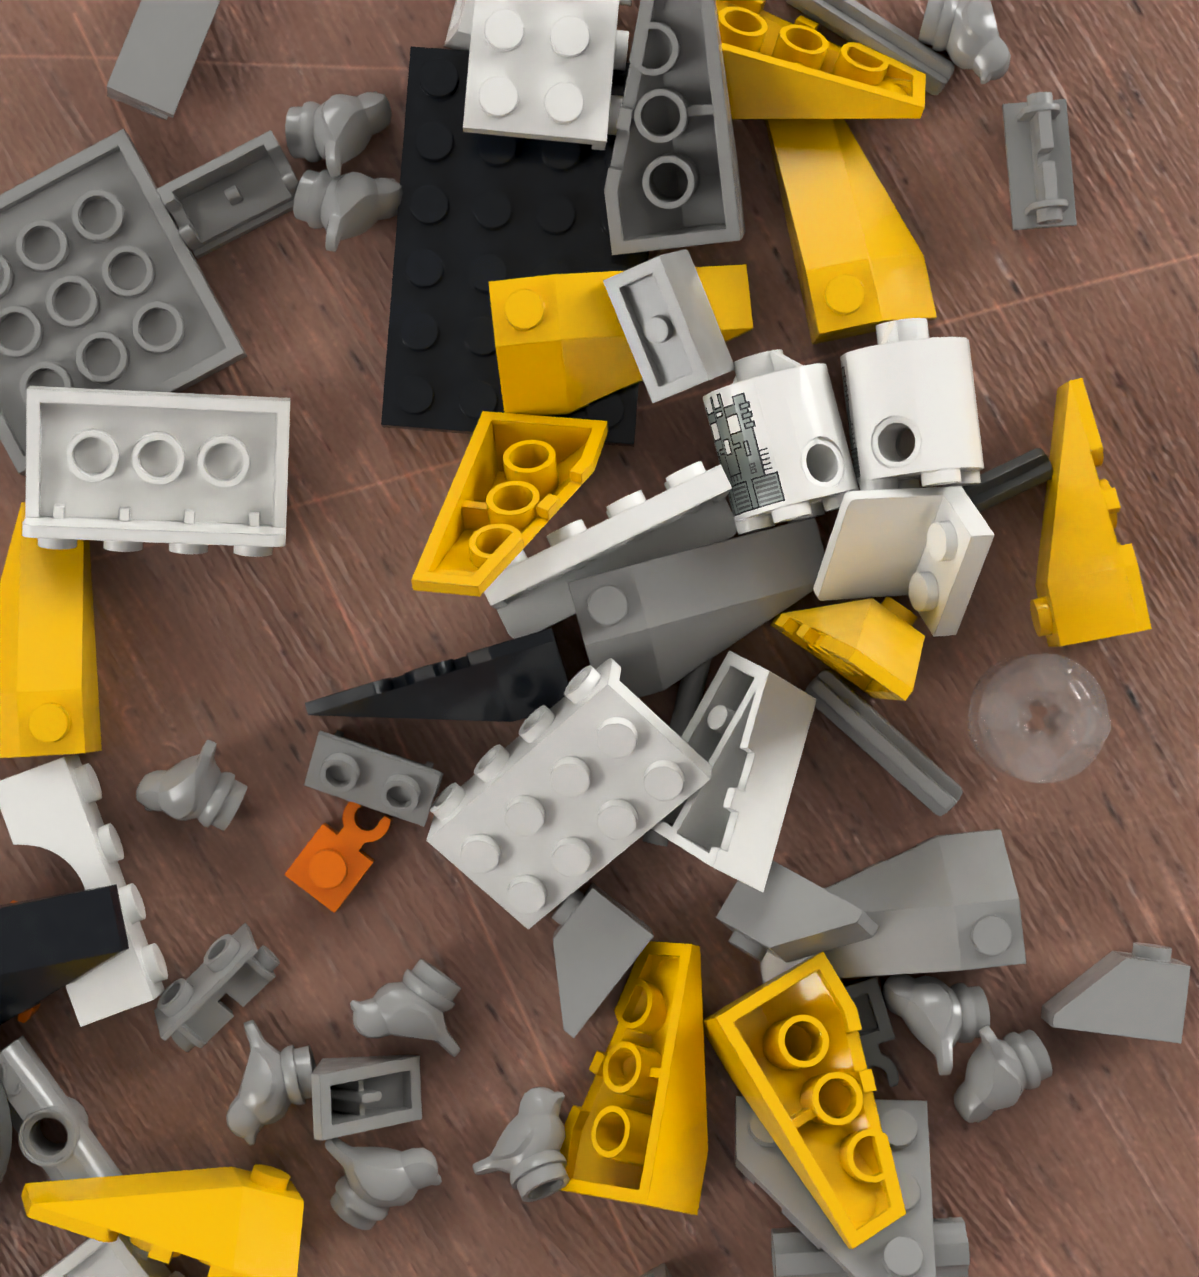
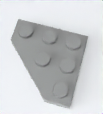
(897, 1250)

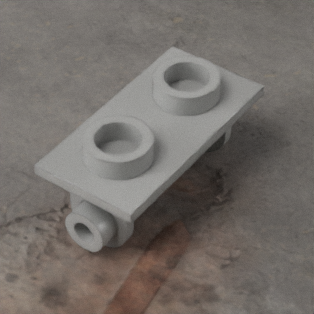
(1039, 163)
(373, 777)
(192, 1007)

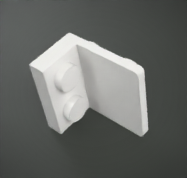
(911, 545)

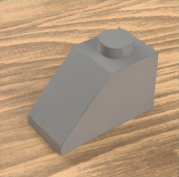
(791, 918)
(593, 951)
(1126, 996)

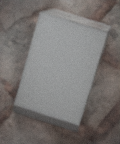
(364, 1094)

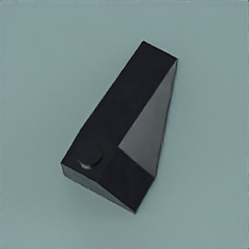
(485, 685)
(56, 943)

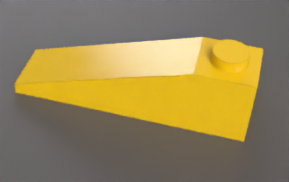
(798, 74)
(845, 233)
(566, 345)
(504, 494)
(1084, 577)
(861, 642)
(806, 1078)
(646, 1110)

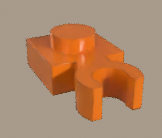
(334, 860)

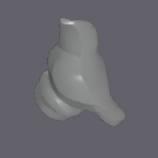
(968, 35)
(336, 128)
(345, 203)
(194, 790)
(410, 1008)
(937, 1013)
(1000, 1073)
(269, 1085)
(532, 1147)
(378, 1180)

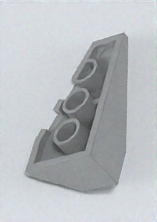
(674, 142)
(693, 604)
(935, 908)

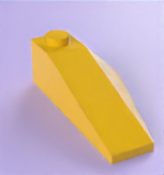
(47, 650)
(220, 1216)

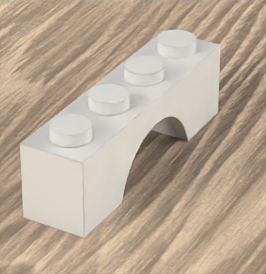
(59, 812)

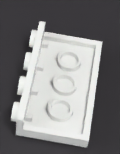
(545, 69)
(156, 470)
(687, 515)
(565, 795)

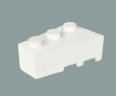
(753, 738)

